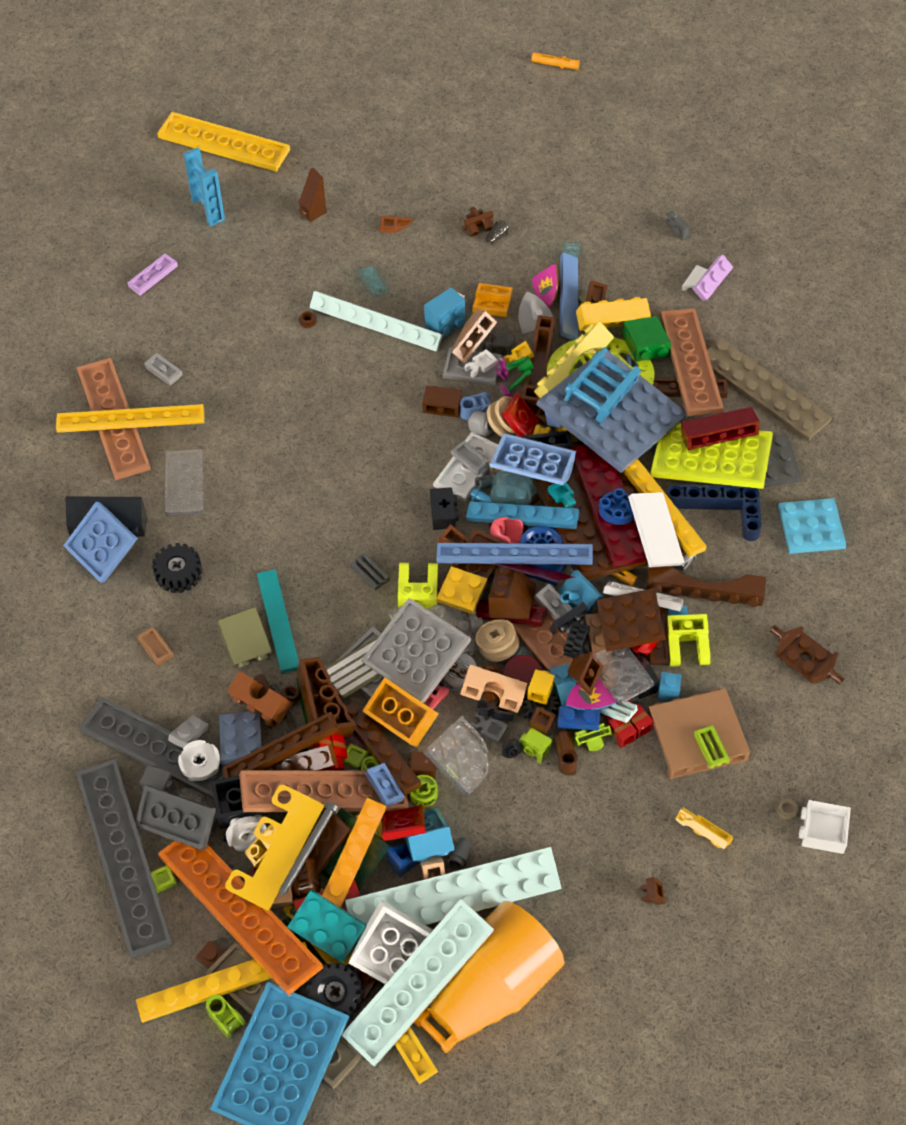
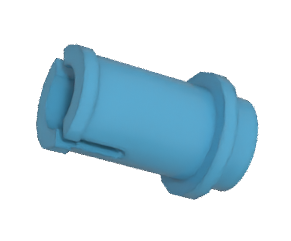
(479, 496)

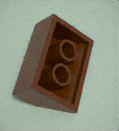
(511, 594)

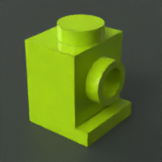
(536, 744)

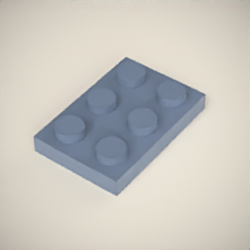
(239, 735)

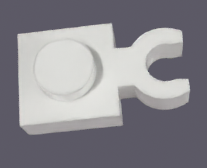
(483, 362)

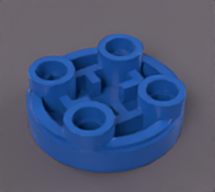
(616, 507)

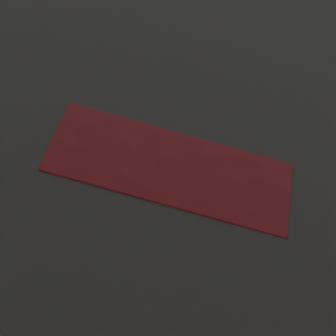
(537, 571)

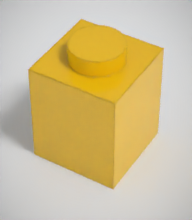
(541, 686)

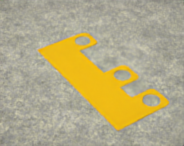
(284, 849)

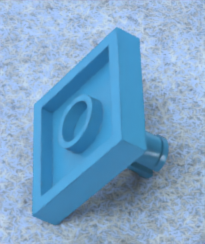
(579, 590)

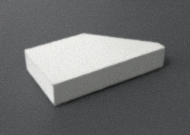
(694, 277)

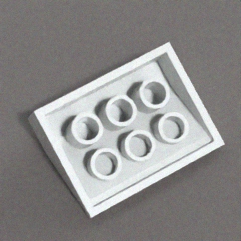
(387, 942)

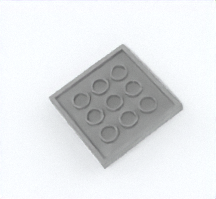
(416, 650)

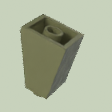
(244, 638)

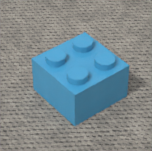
(445, 312)

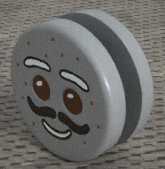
(455, 676)

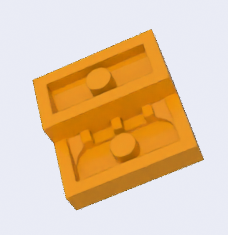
(493, 299)

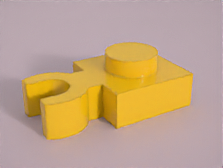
(518, 352)

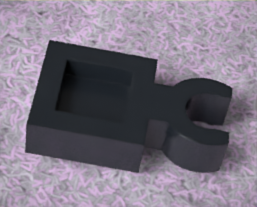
(493, 709)

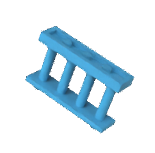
(204, 186)
(611, 398)

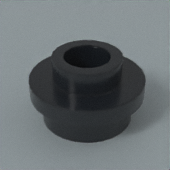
(511, 748)

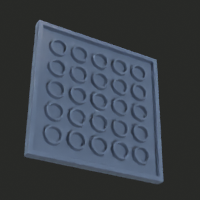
(628, 430)

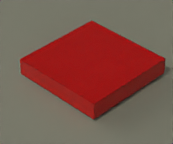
(520, 416)

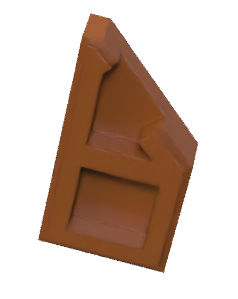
(393, 224)

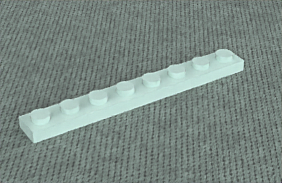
(376, 321)

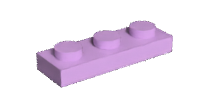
(152, 274)
(712, 278)

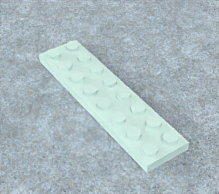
(417, 982)

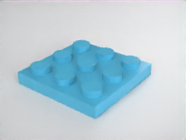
(811, 525)

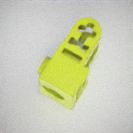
(422, 593)
(688, 628)

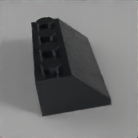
(127, 510)

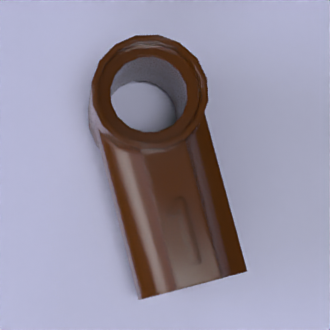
(565, 752)

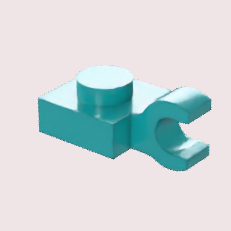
(562, 494)

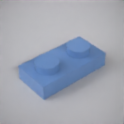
(384, 785)

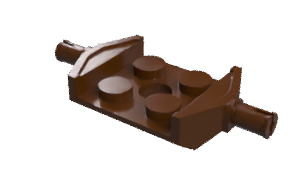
(797, 643)

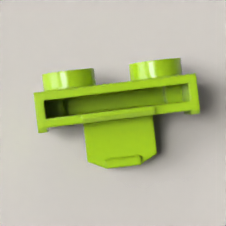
(592, 739)

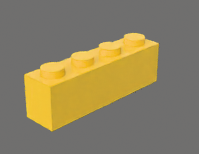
(612, 313)

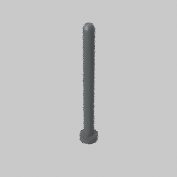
(330, 809)

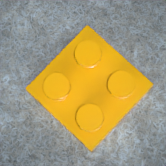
(462, 590)

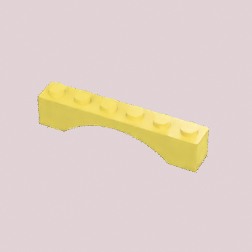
(594, 340)

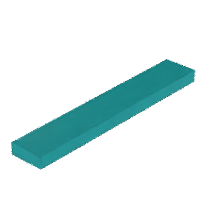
(278, 621)

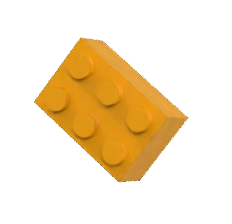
(400, 712)

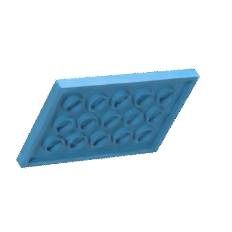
(280, 1060)

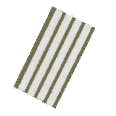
(350, 672)

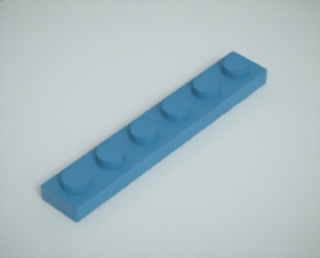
(528, 514)

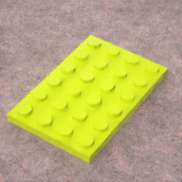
(731, 463)

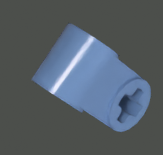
(474, 403)

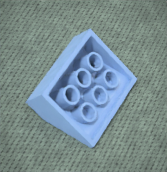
(533, 459)

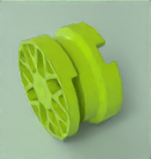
(426, 793)

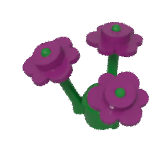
(524, 365)

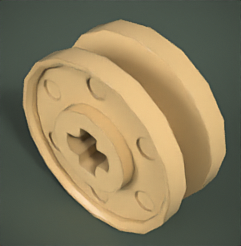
(495, 417)
(497, 640)

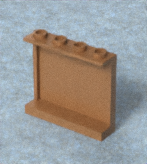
(679, 719)

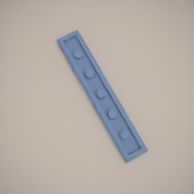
(568, 296)

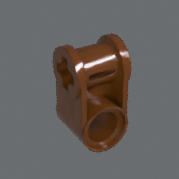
(307, 879)

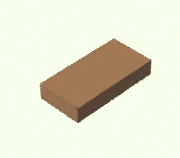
(155, 646)

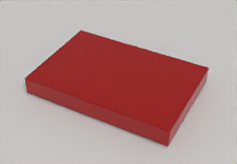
(403, 823)

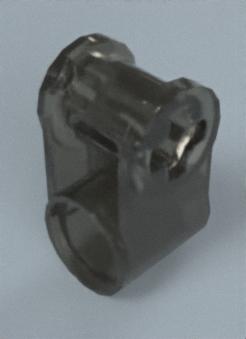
(500, 342)

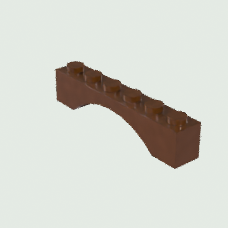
(541, 349)
(744, 590)

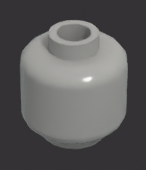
(479, 424)

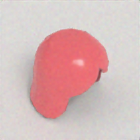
(511, 527)

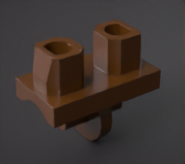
(476, 219)

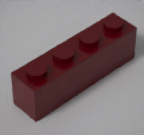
(720, 428)

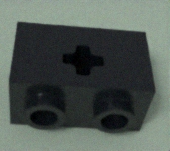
(442, 508)

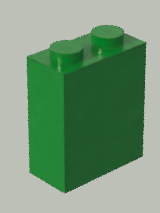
(646, 338)

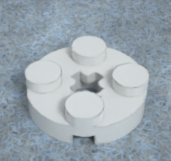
(196, 771)
(239, 827)

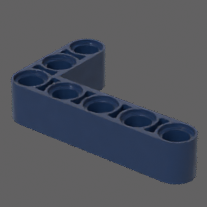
(723, 499)

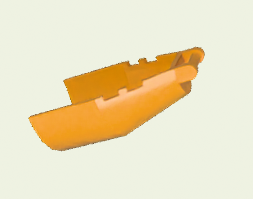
(496, 978)

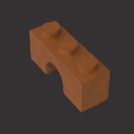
(246, 690)

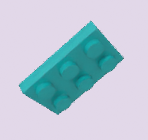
(327, 925)

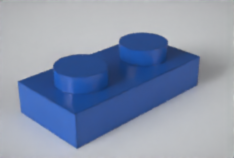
(578, 719)

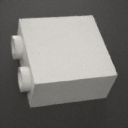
(825, 826)

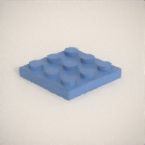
(100, 542)

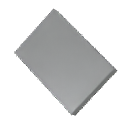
(455, 370)

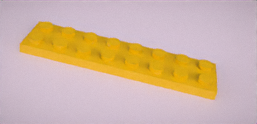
(224, 141)

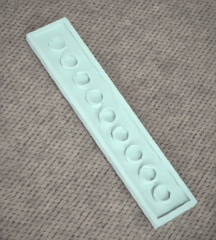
(477, 886)

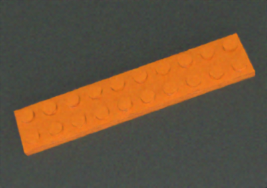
(252, 926)

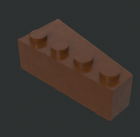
(321, 696)

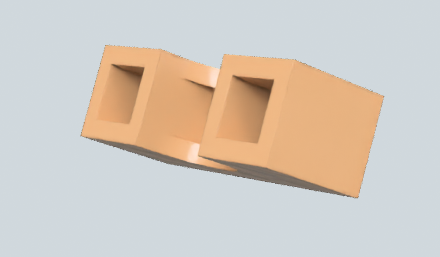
(508, 689)

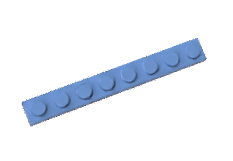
(514, 553)

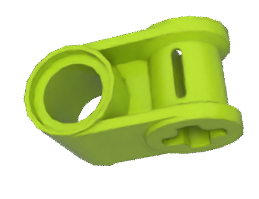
(227, 1018)

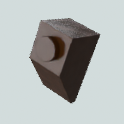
(585, 671)

